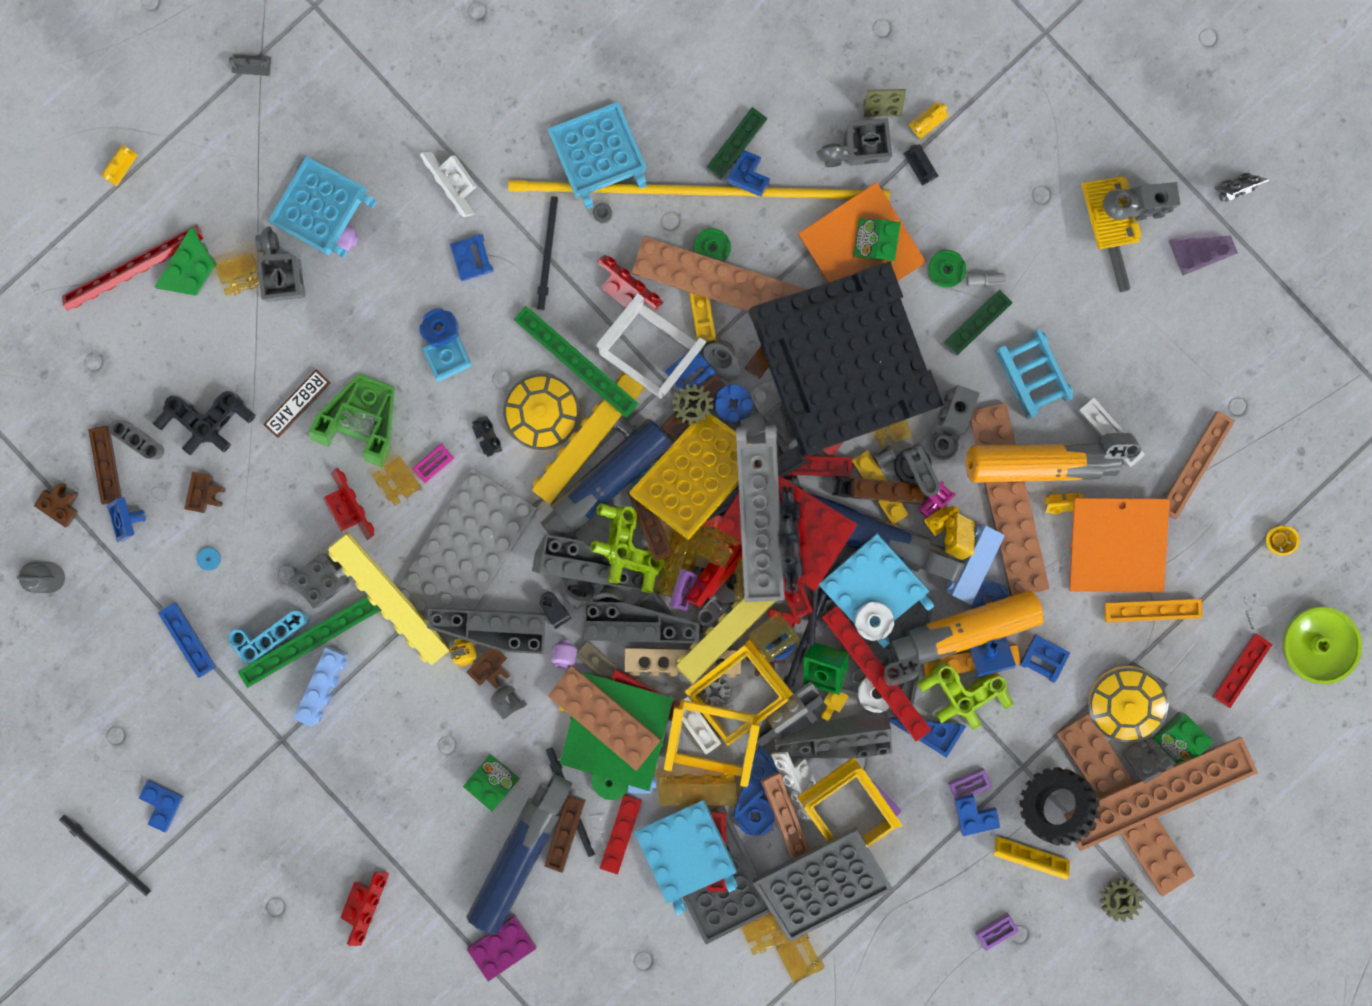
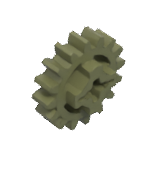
(687, 397)
(1115, 906)

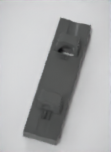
(810, 705)

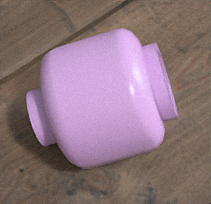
(348, 238)
(563, 655)

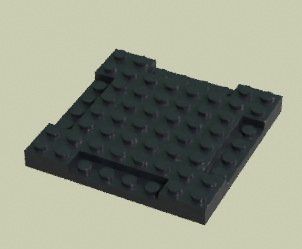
(845, 358)

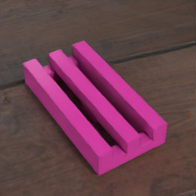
(431, 465)

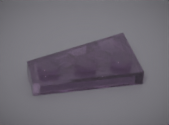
(1201, 252)

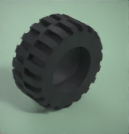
(1077, 824)

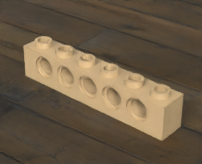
(633, 654)

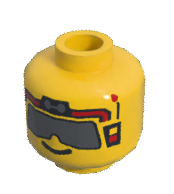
(462, 652)

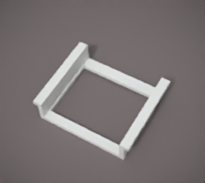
(637, 307)

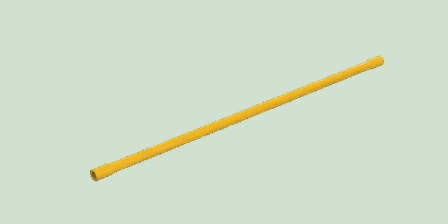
(523, 186)

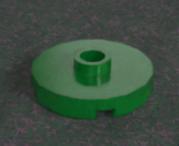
(712, 237)
(956, 267)
(606, 790)

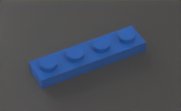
(187, 639)

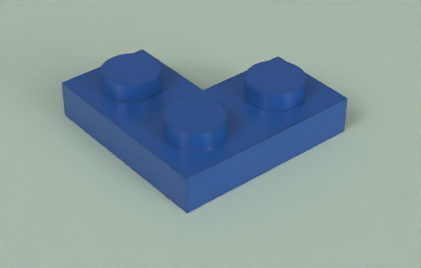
(744, 174)
(165, 803)
(975, 821)

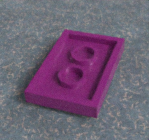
(502, 950)

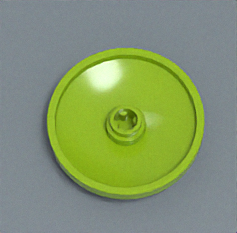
(1322, 645)

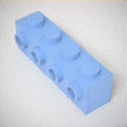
(976, 566)
(320, 686)

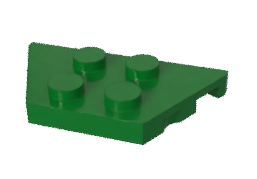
(188, 267)

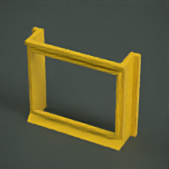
(771, 676)
(674, 757)
(836, 780)

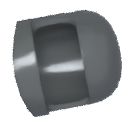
(502, 707)

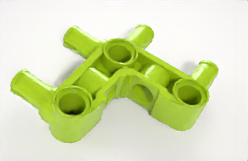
(621, 539)
(975, 694)

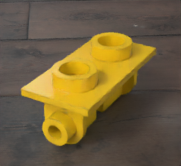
(929, 119)
(119, 165)
(1057, 505)
(936, 521)

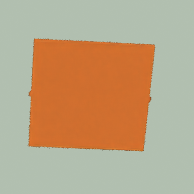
(834, 236)
(1119, 544)

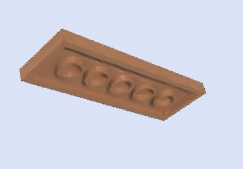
(604, 717)

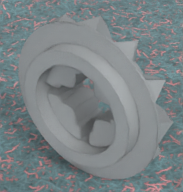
(714, 700)

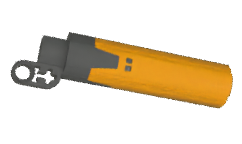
(1050, 461)
(962, 633)

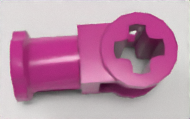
(938, 501)

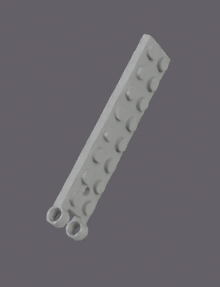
(760, 517)

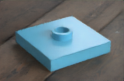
(447, 359)

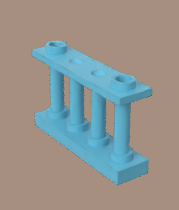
(1022, 389)

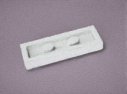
(700, 729)

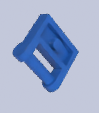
(465, 258)
(696, 363)
(1047, 652)

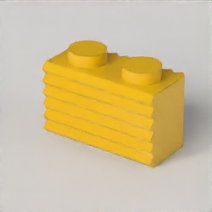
(959, 536)

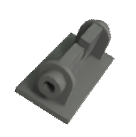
(250, 64)

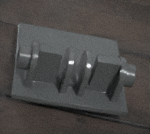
(1244, 184)

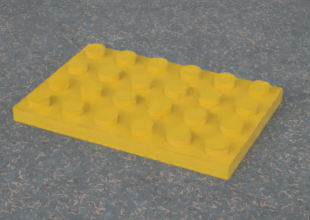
(692, 476)

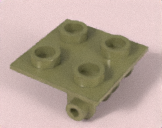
(884, 102)

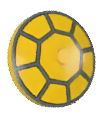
(541, 412)
(1128, 704)

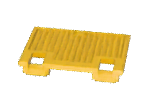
(1106, 230)

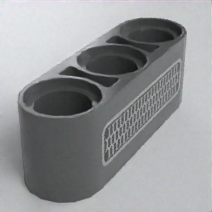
(128, 436)

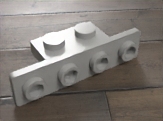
(789, 711)

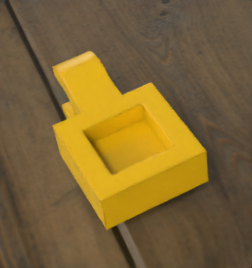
(833, 702)

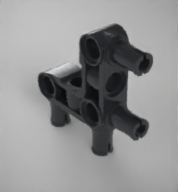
(215, 419)
(789, 539)

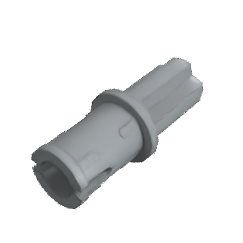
(986, 279)

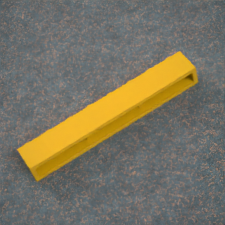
(582, 444)

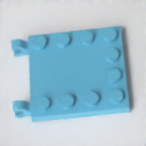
(597, 151)
(319, 206)
(875, 575)
(686, 853)

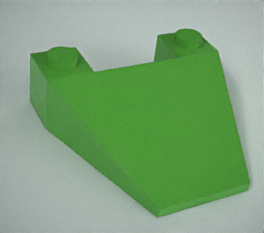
(364, 396)

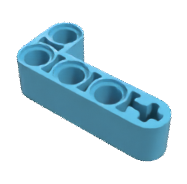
(272, 633)

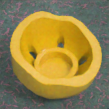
(1280, 539)

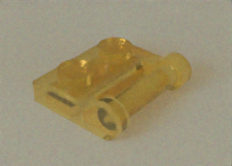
(769, 632)
(794, 961)

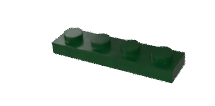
(736, 143)
(978, 322)

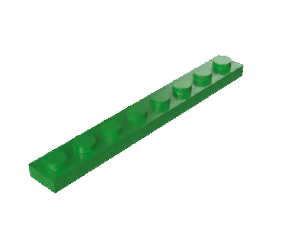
(576, 362)
(308, 641)

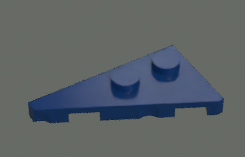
(940, 738)
(762, 767)

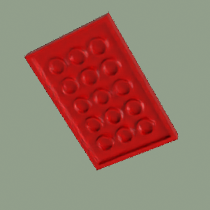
(821, 532)

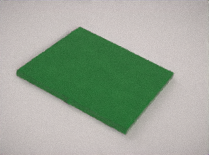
(589, 754)

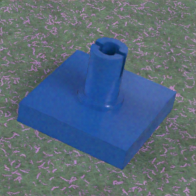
(123, 520)
(992, 657)

